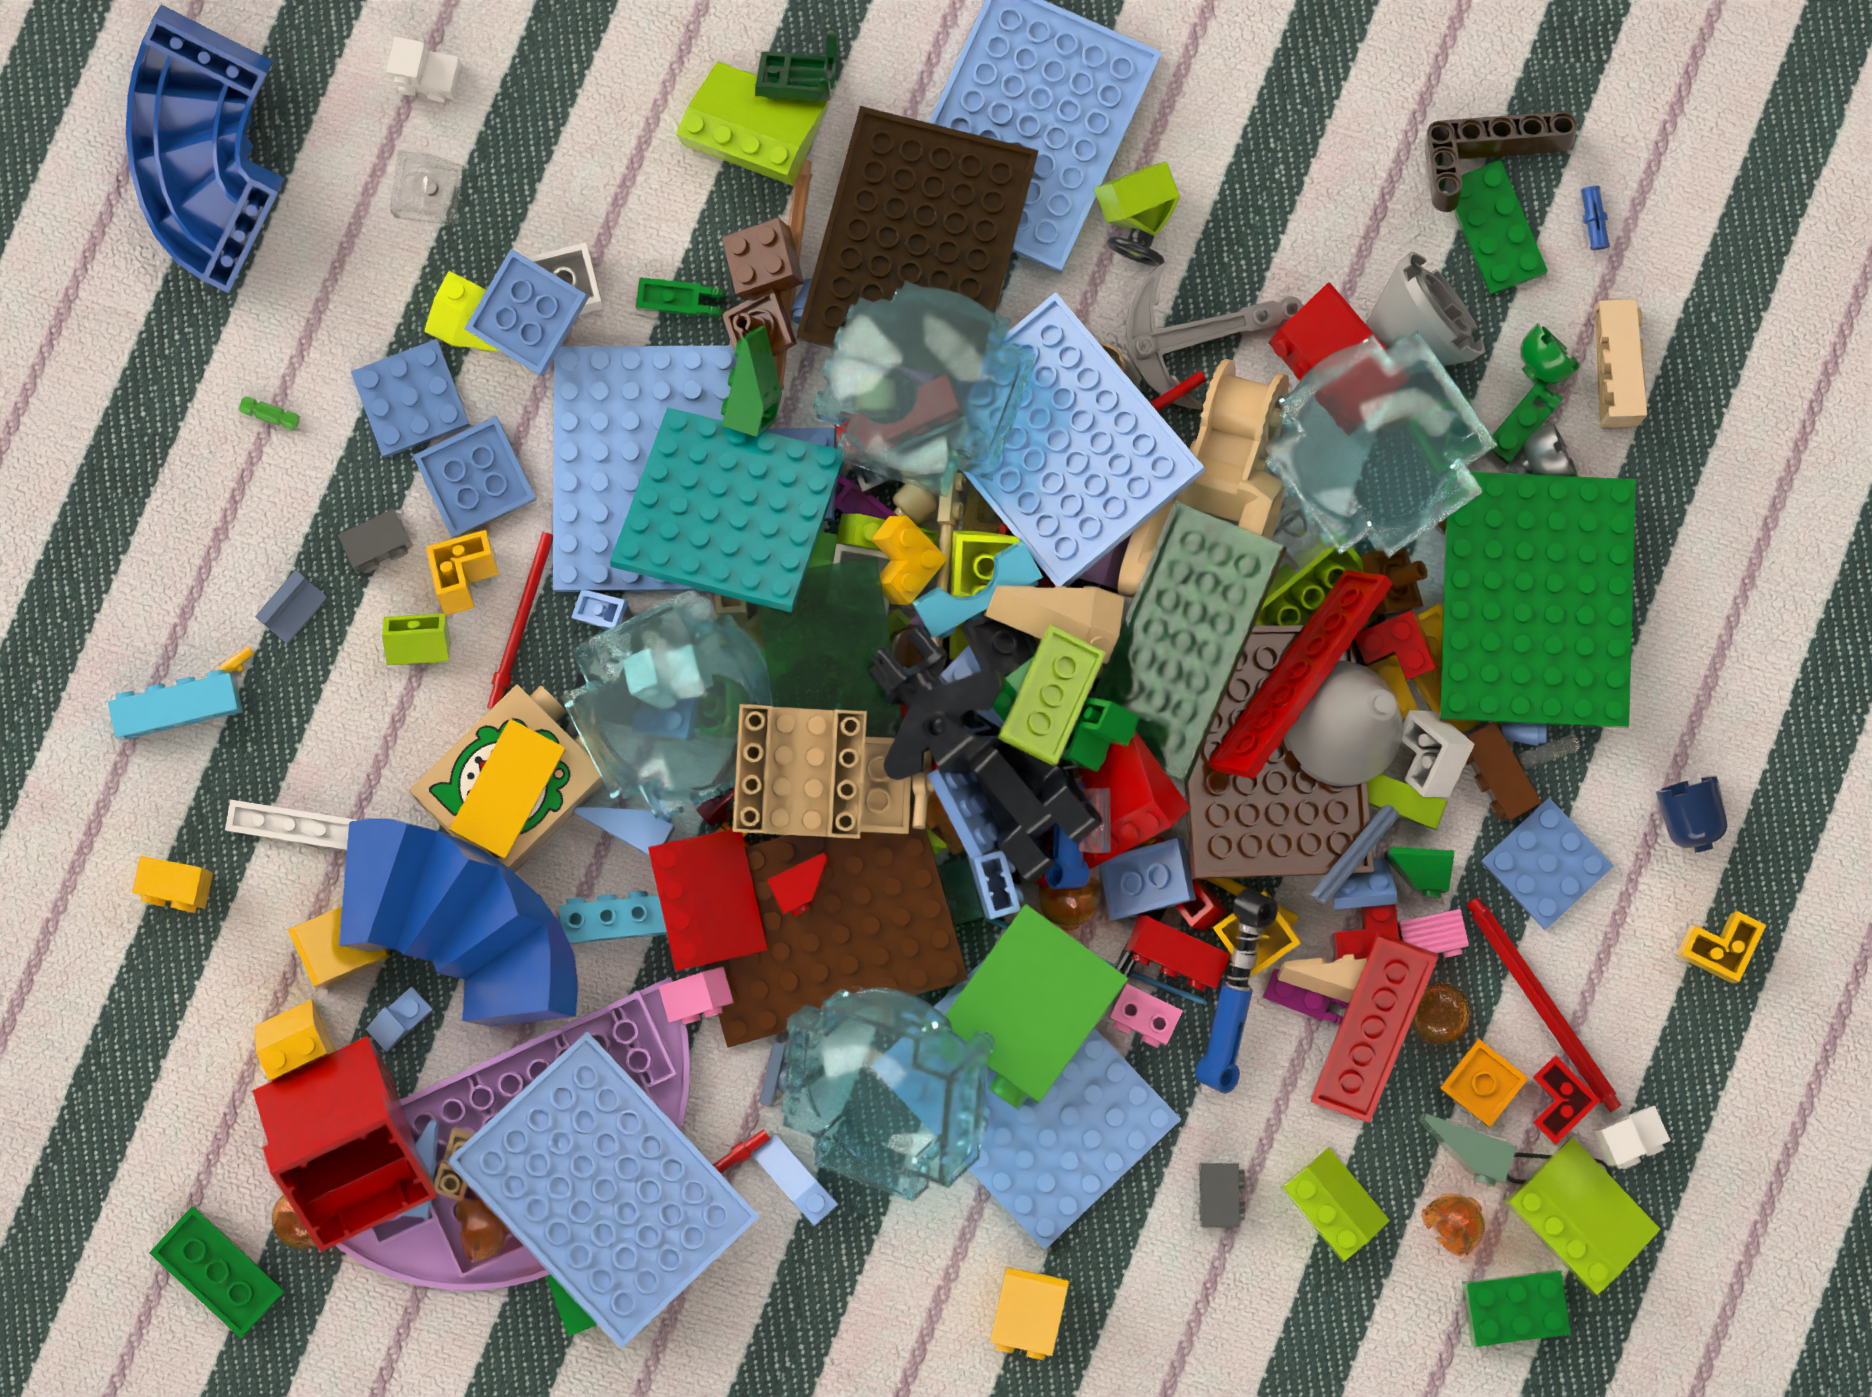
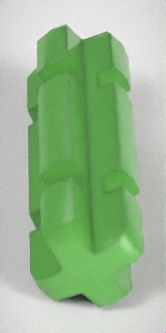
(269, 413)

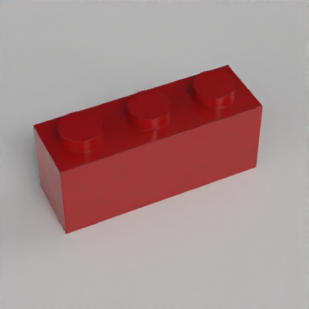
(1177, 953)

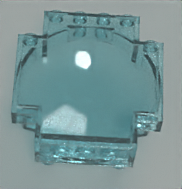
(924, 387)
(1378, 444)
(667, 702)
(886, 1090)

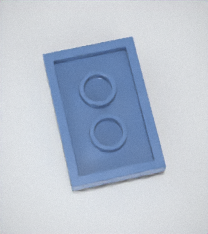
(1147, 879)

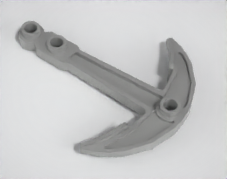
(1163, 340)

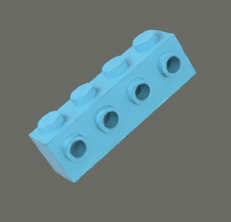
(174, 706)
(612, 918)

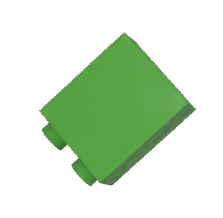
(1038, 1001)

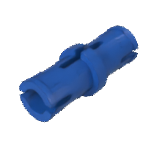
(1595, 218)

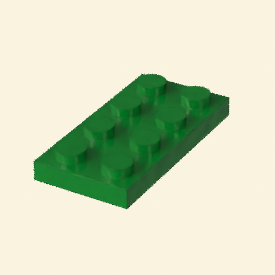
(1497, 229)
(217, 1272)

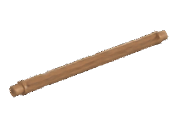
(796, 224)

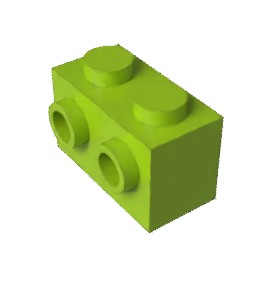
(416, 639)

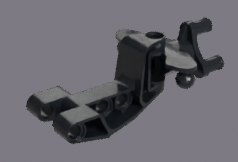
(1020, 788)

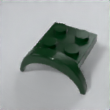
(798, 75)

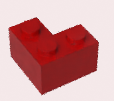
(1404, 638)
(1359, 942)
(1571, 1099)

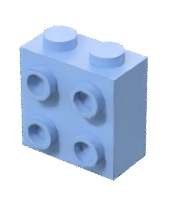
(995, 885)

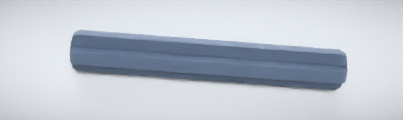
(1355, 854)

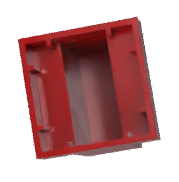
(342, 1144)

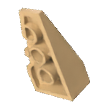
(1082, 612)
(1329, 979)

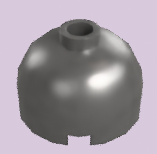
(1547, 453)

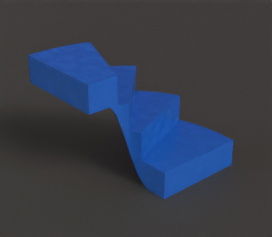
(191, 146)
(463, 913)

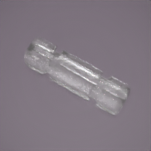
(1549, 751)

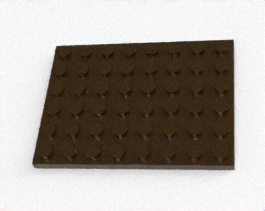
(920, 211)

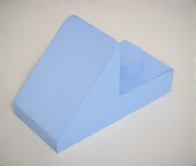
(599, 609)
(399, 1019)

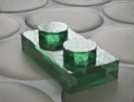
(961, 892)

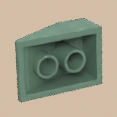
(1474, 1151)

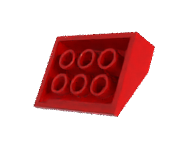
(1318, 331)
(1140, 797)
(707, 899)

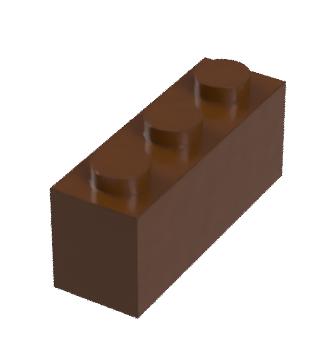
(1500, 774)

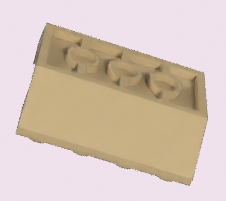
(799, 771)

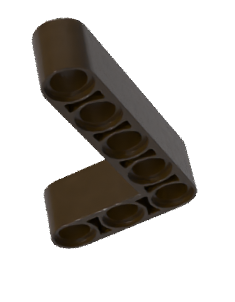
(1487, 143)

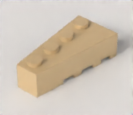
(1620, 364)

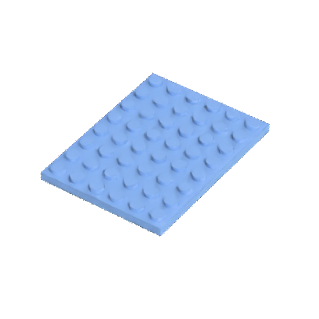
(1052, 87)
(604, 430)
(1083, 451)
(1074, 1144)
(603, 1189)

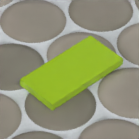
(1052, 695)

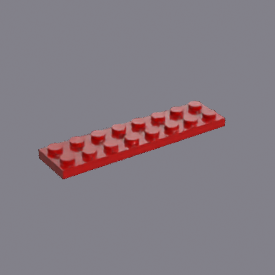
(1300, 674)

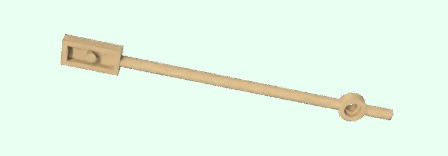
(949, 515)

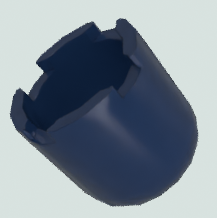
(1694, 813)

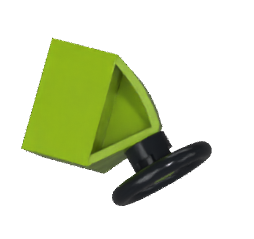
(1142, 205)

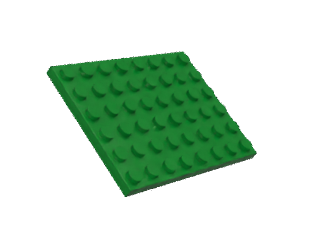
(1539, 602)

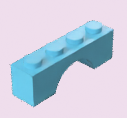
(943, 611)

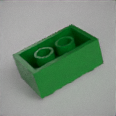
(1516, 1308)

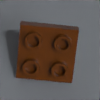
(763, 310)
(1404, 592)

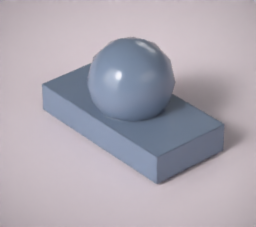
(774, 1074)

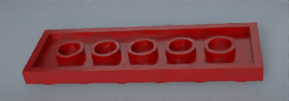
(1374, 1027)

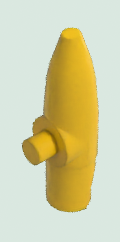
(237, 661)

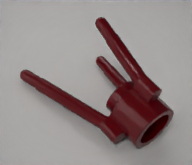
(715, 809)

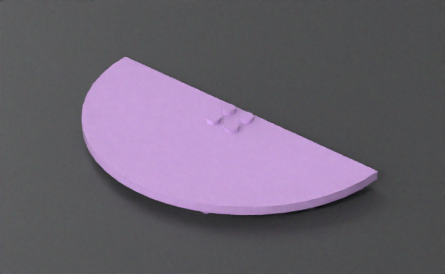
(430, 1248)

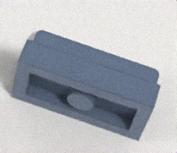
(291, 607)

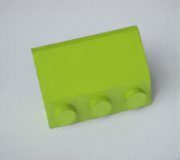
(1335, 1204)

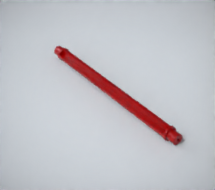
(1543, 1004)

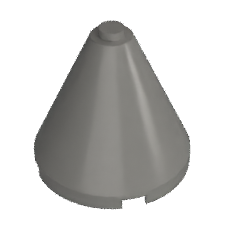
(1429, 304)
(1348, 727)

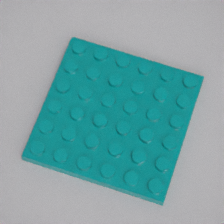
(728, 510)

